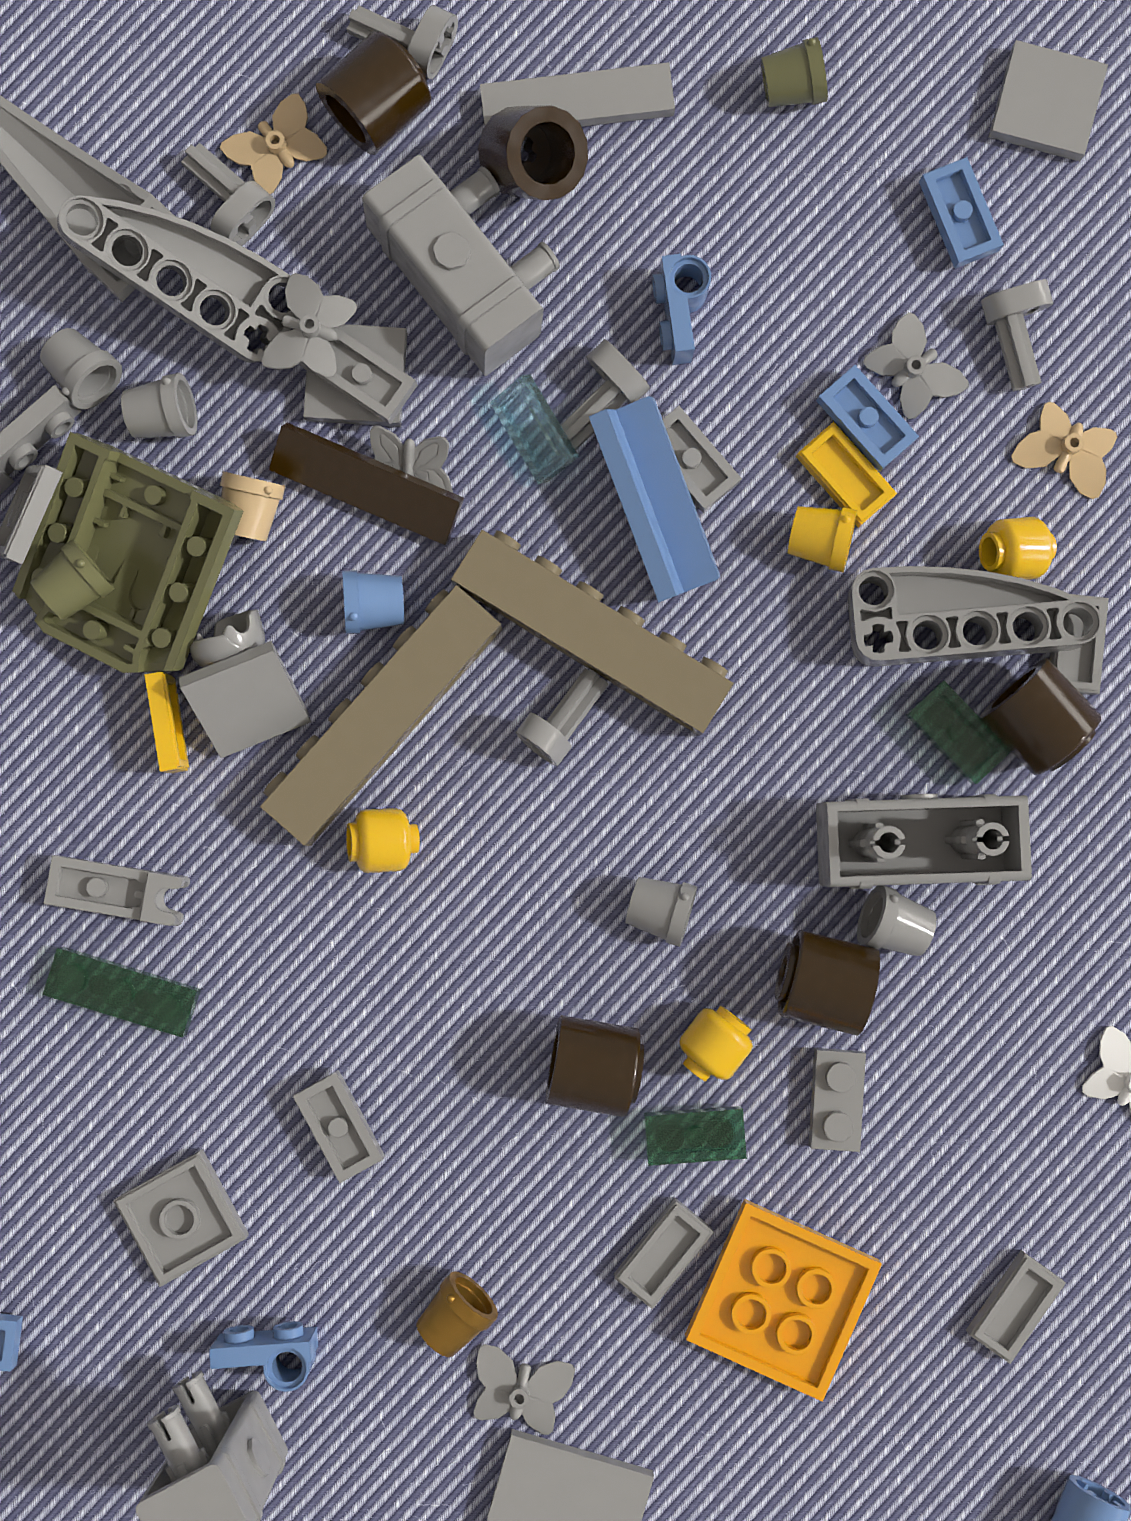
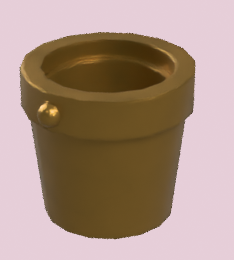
(456, 1314)

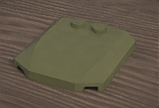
(151, 539)

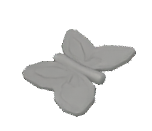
(312, 330)
(911, 370)
(420, 461)
(520, 1395)

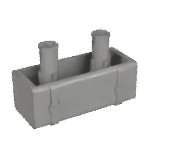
(454, 262)
(923, 841)
(218, 1463)

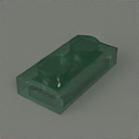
(958, 732)
(695, 1135)

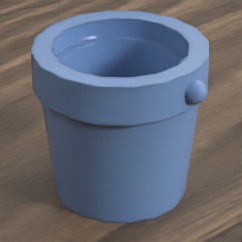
(372, 601)

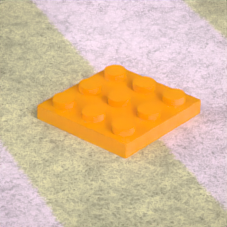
(783, 1300)

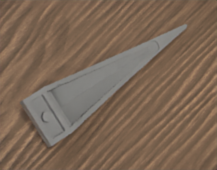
(54, 170)

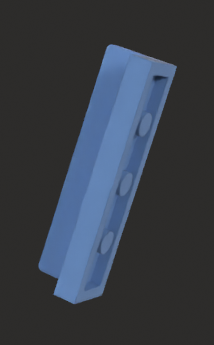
(655, 497)

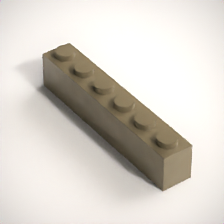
(592, 632)
(381, 716)

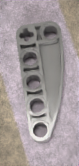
(205, 261)
(955, 596)

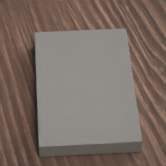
(566, 1484)

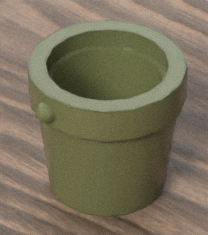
(795, 75)
(71, 581)

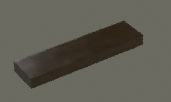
(365, 483)

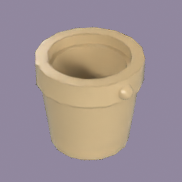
(257, 500)

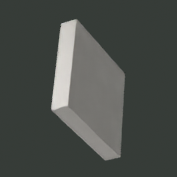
(1048, 100)
(330, 405)
(27, 511)
(245, 699)
(181, 1218)

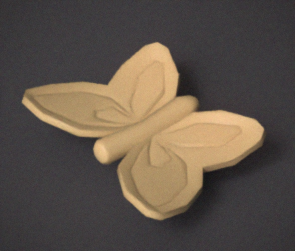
(279, 146)
(1071, 445)

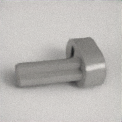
(426, 45)
(244, 205)
(1007, 313)
(621, 386)
(551, 736)

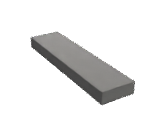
(591, 95)

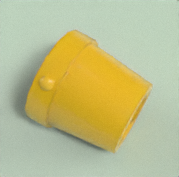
(822, 535)

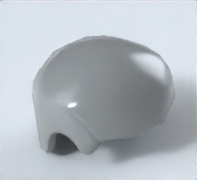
(230, 638)

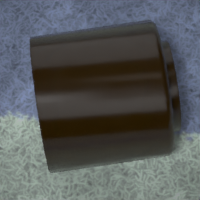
(374, 92)
(554, 149)
(1042, 718)
(827, 982)
(594, 1066)

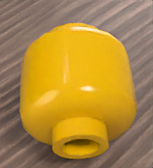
(1018, 547)
(381, 840)
(715, 1044)

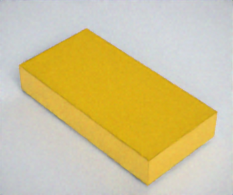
(845, 473)
(167, 722)

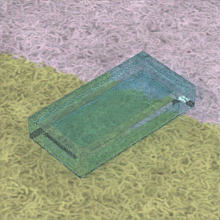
(534, 429)

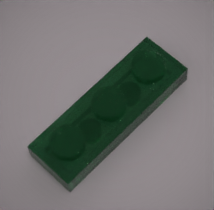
(121, 991)

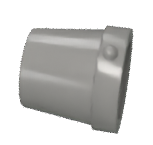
(80, 368)
(160, 408)
(661, 908)
(895, 923)

